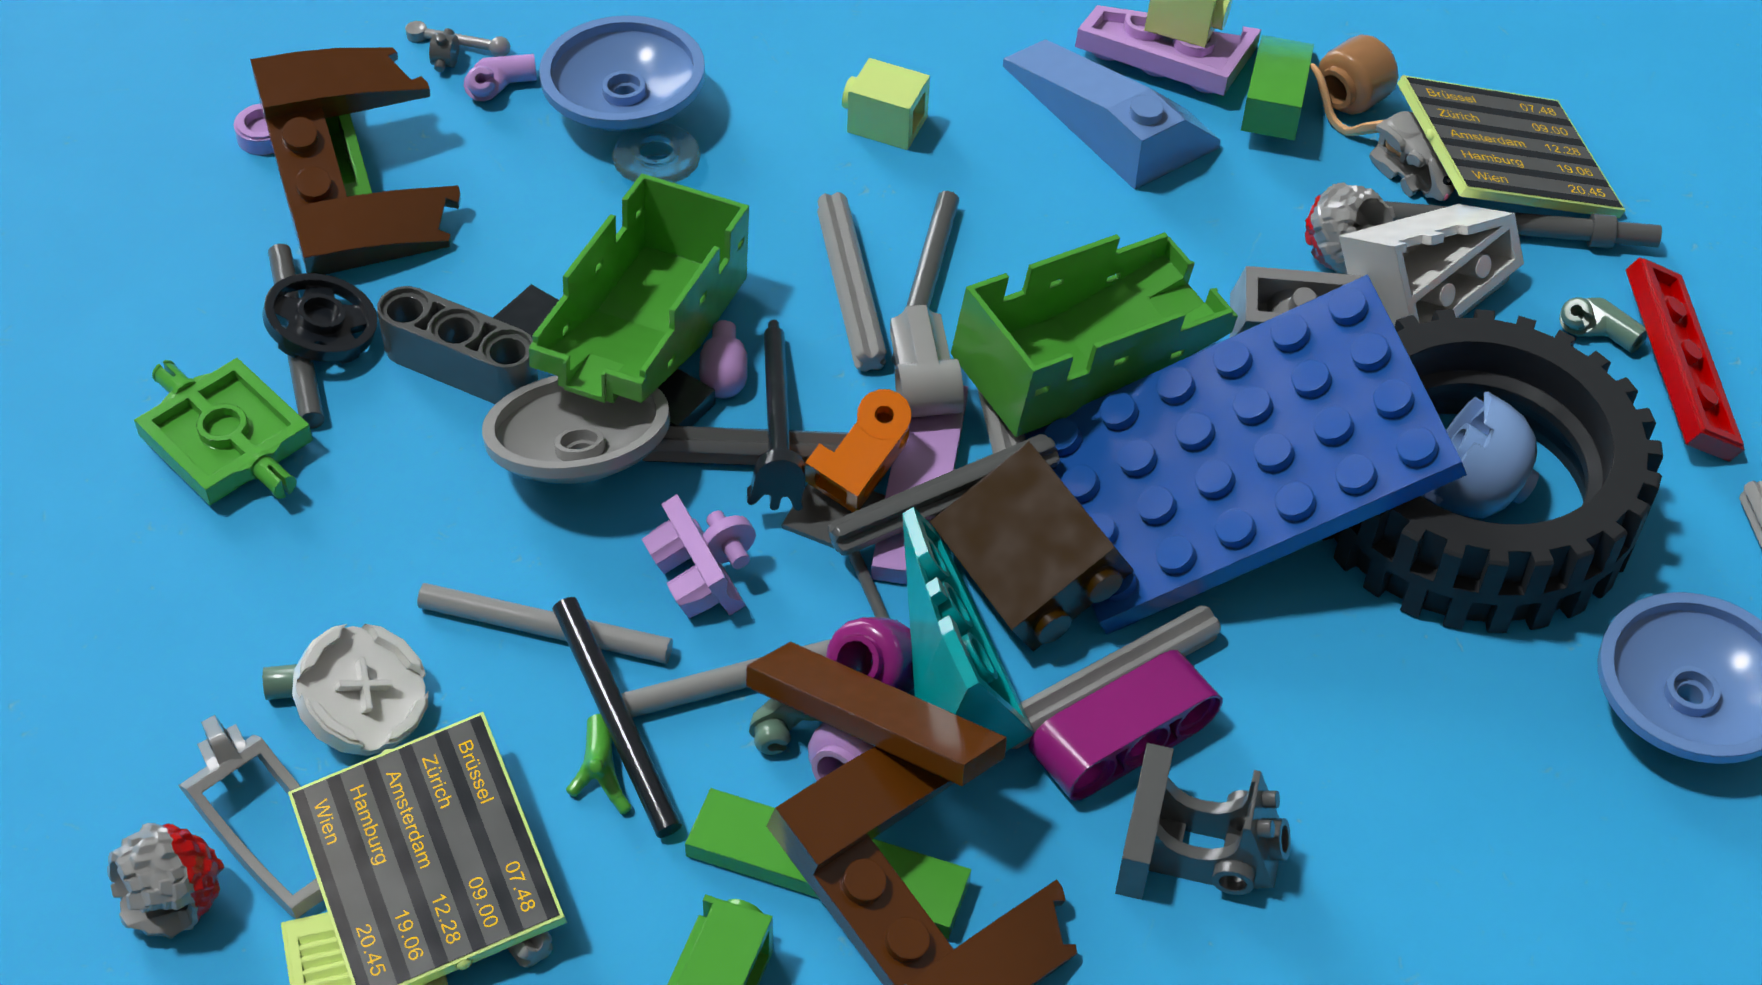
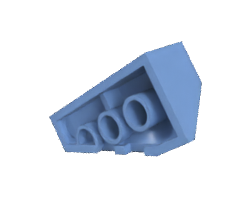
(1115, 116)

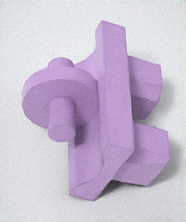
(684, 539)

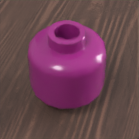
(877, 649)

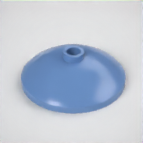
(622, 72)
(1691, 651)

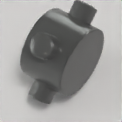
(444, 50)

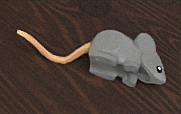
(1400, 149)

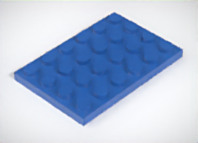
(1253, 449)

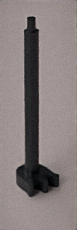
(778, 470)

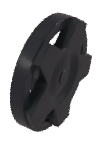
(318, 322)

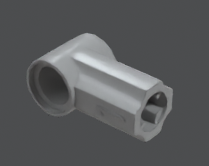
(923, 363)

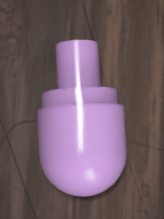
(723, 361)

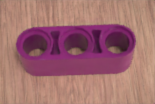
(1110, 728)

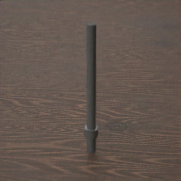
(1598, 231)

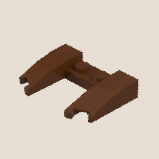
(330, 228)
(830, 842)

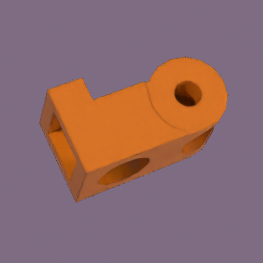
(864, 453)

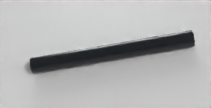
(617, 717)

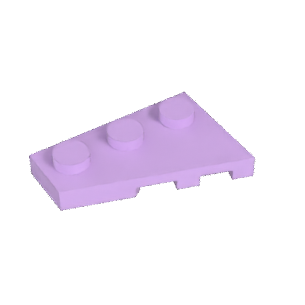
(1121, 37)

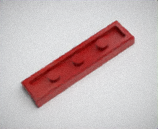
(1684, 360)

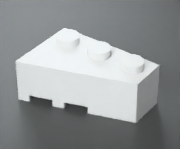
(1435, 259)

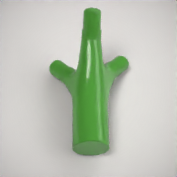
(599, 765)

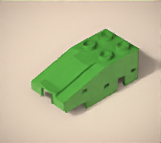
(644, 295)
(1086, 334)

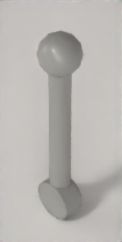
(418, 32)

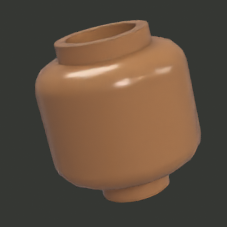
(1359, 73)

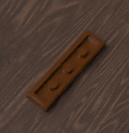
(877, 713)

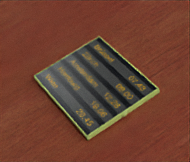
(1509, 147)
(425, 858)

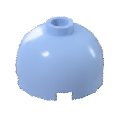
(1497, 457)

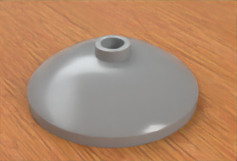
(570, 437)

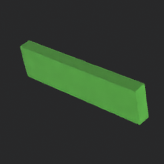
(735, 837)

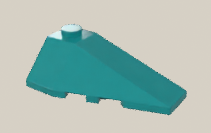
(950, 646)

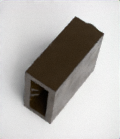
(1032, 547)

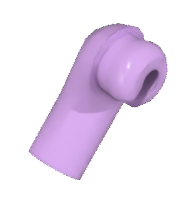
(495, 73)

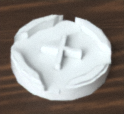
(360, 689)

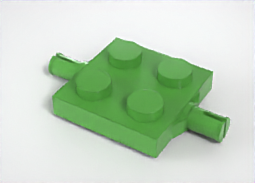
(223, 430)

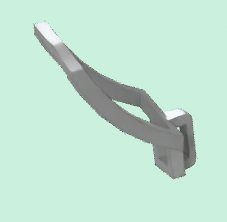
(223, 754)

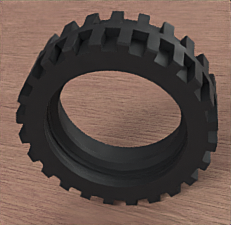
(1516, 569)

